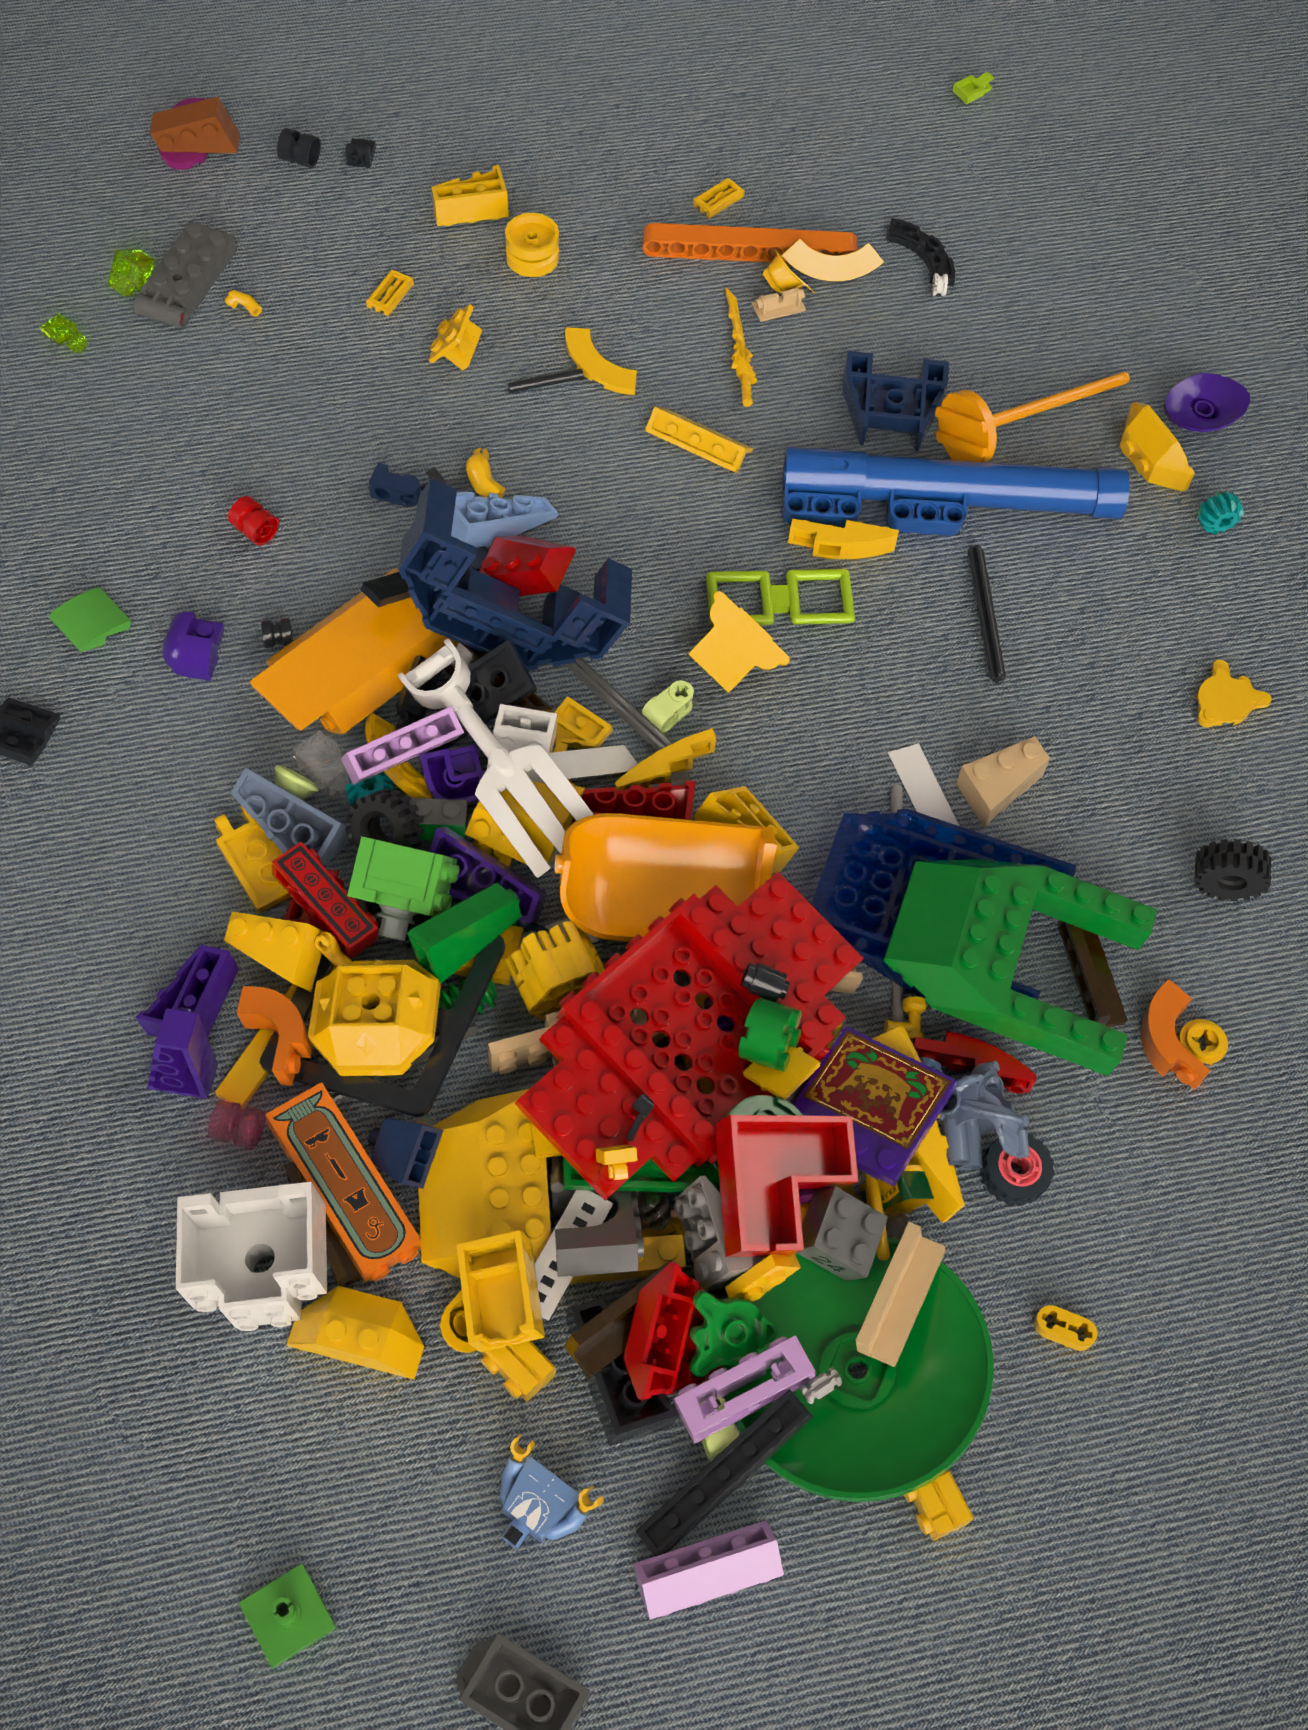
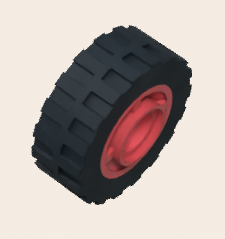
(1015, 1187)

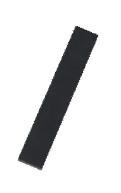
(394, 588)
(724, 1474)

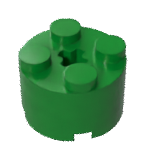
(770, 1034)

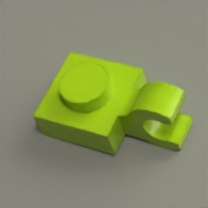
(973, 88)

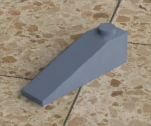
(289, 818)

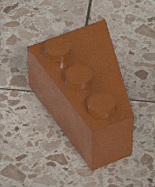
(196, 128)

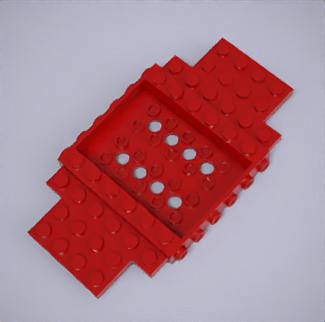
(614, 1061)

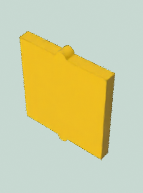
(782, 1083)

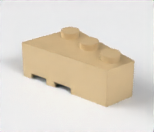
(1001, 777)

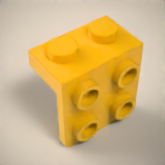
(763, 1277)

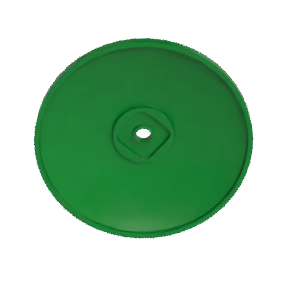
(898, 1421)

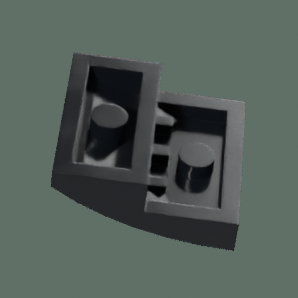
(25, 730)

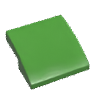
(89, 619)

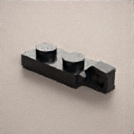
(408, 708)

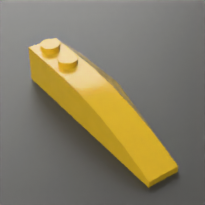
(934, 1147)

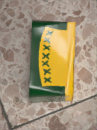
(908, 1193)

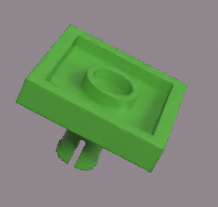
(287, 1616)

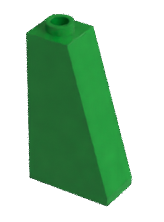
(463, 930)

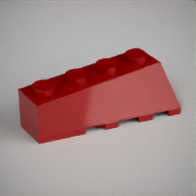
(660, 801)

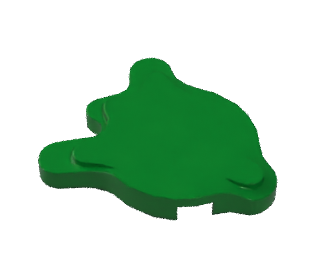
(729, 1332)

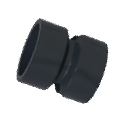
(298, 147)

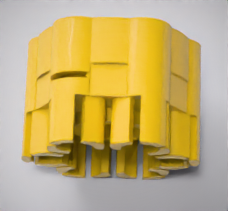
(555, 972)

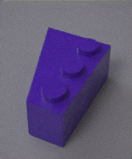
(199, 986)

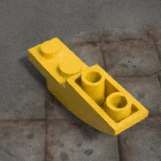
(852, 542)

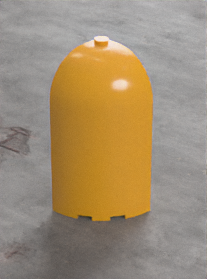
(633, 868)

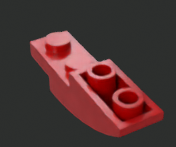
(965, 1053)

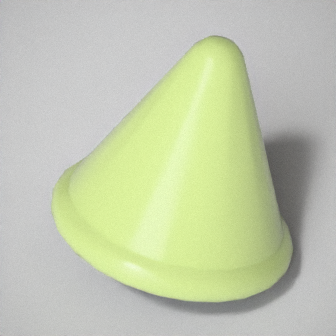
(294, 782)

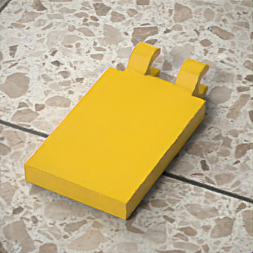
(251, 858)

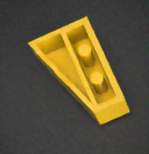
(471, 199)
(743, 808)
(278, 945)

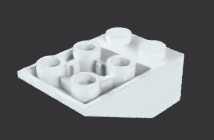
(525, 727)

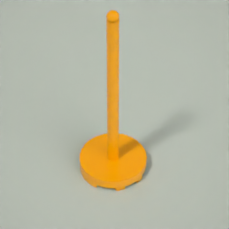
(969, 427)

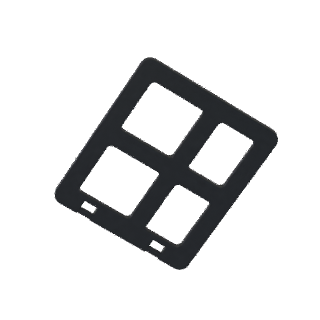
(450, 1023)

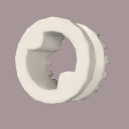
(940, 284)

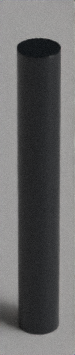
(545, 380)

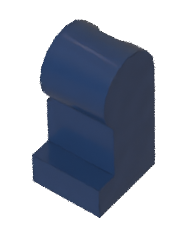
(394, 487)

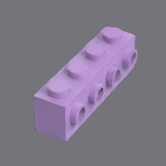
(708, 1569)

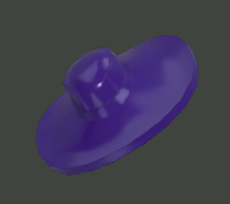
(1206, 402)

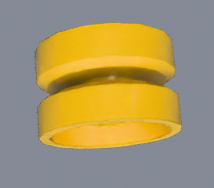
(532, 244)

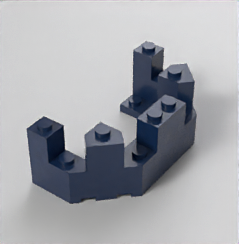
(485, 610)

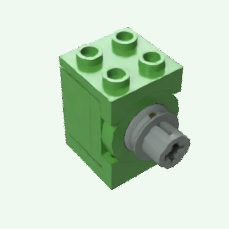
(402, 883)

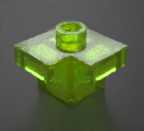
(130, 270)

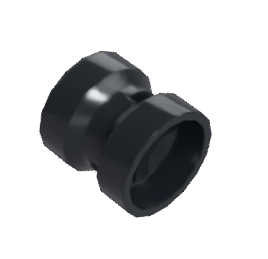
(280, 632)

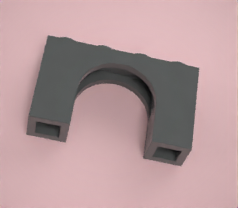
(603, 1247)

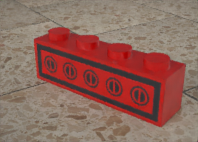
(324, 899)

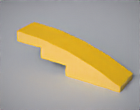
(673, 758)

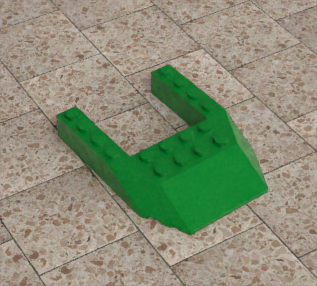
(964, 939)

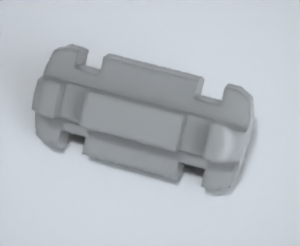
(821, 1385)

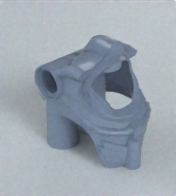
(978, 1108)

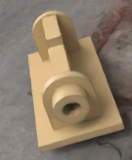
(777, 306)

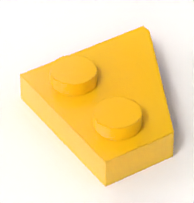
(580, 726)

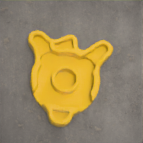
(1227, 698)

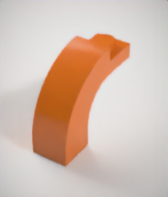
(273, 1011)
(1160, 1038)

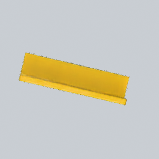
(697, 438)

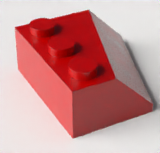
(528, 563)

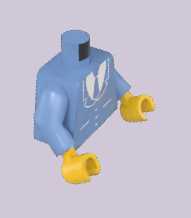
(539, 1500)

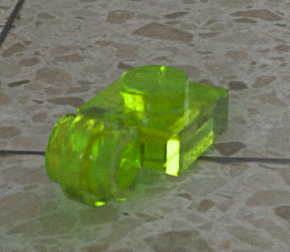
(62, 329)

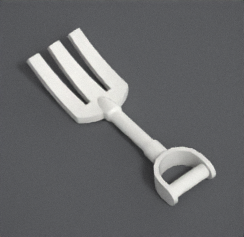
(506, 768)

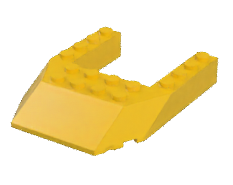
(492, 1184)

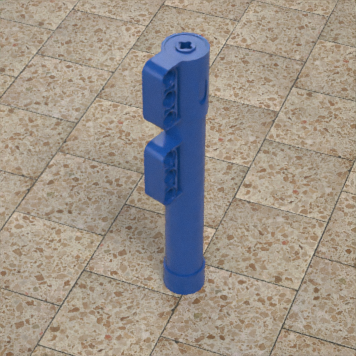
(939, 489)

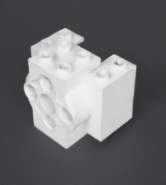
(226, 1241)

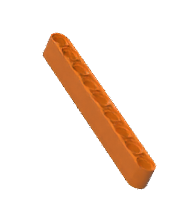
(738, 242)

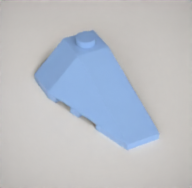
(484, 518)

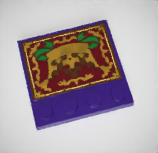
(885, 1093)

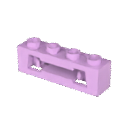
(724, 1381)

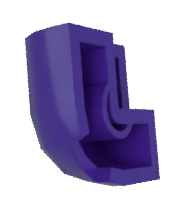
(192, 646)
(452, 773)

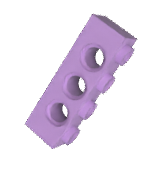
(402, 745)

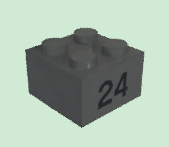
(841, 1233)

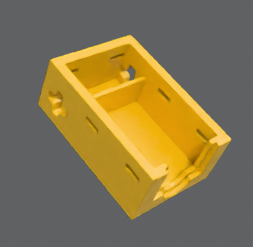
(500, 1291)

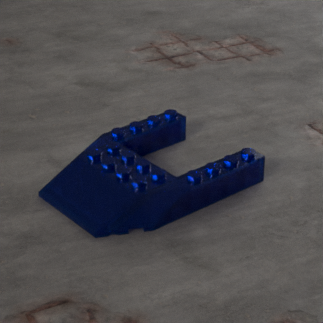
(873, 866)

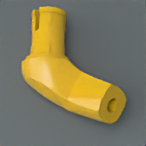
(480, 474)

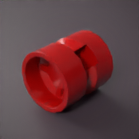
(253, 520)

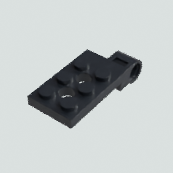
(516, 687)

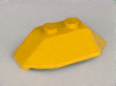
(1154, 449)
(360, 1331)

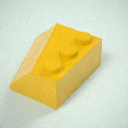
(485, 829)

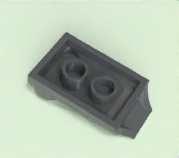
(519, 1688)

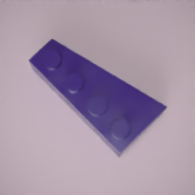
(481, 870)
(182, 1056)

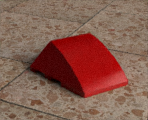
(660, 1335)

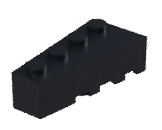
(614, 1394)

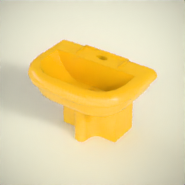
(735, 645)

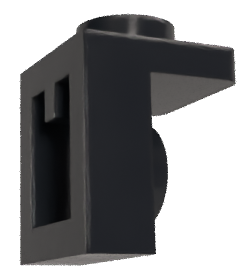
(360, 152)

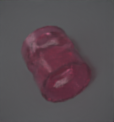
(239, 1124)

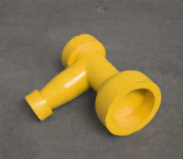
(914, 1008)

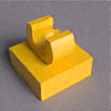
(616, 1159)

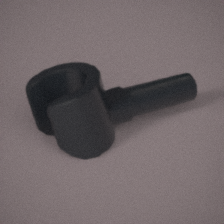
(643, 1106)

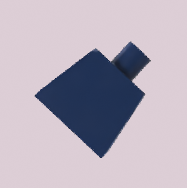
(404, 1150)

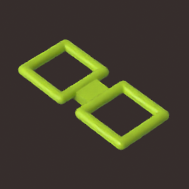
(786, 597)

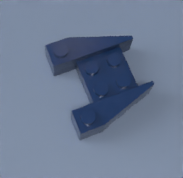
(893, 400)

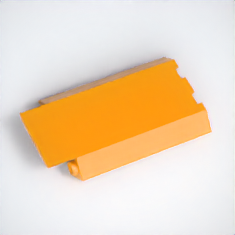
(347, 663)

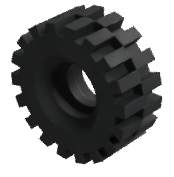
(401, 815)
(1232, 870)

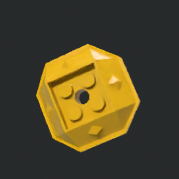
(377, 1039)

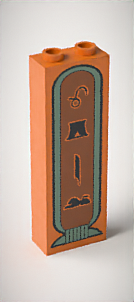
(355, 1195)

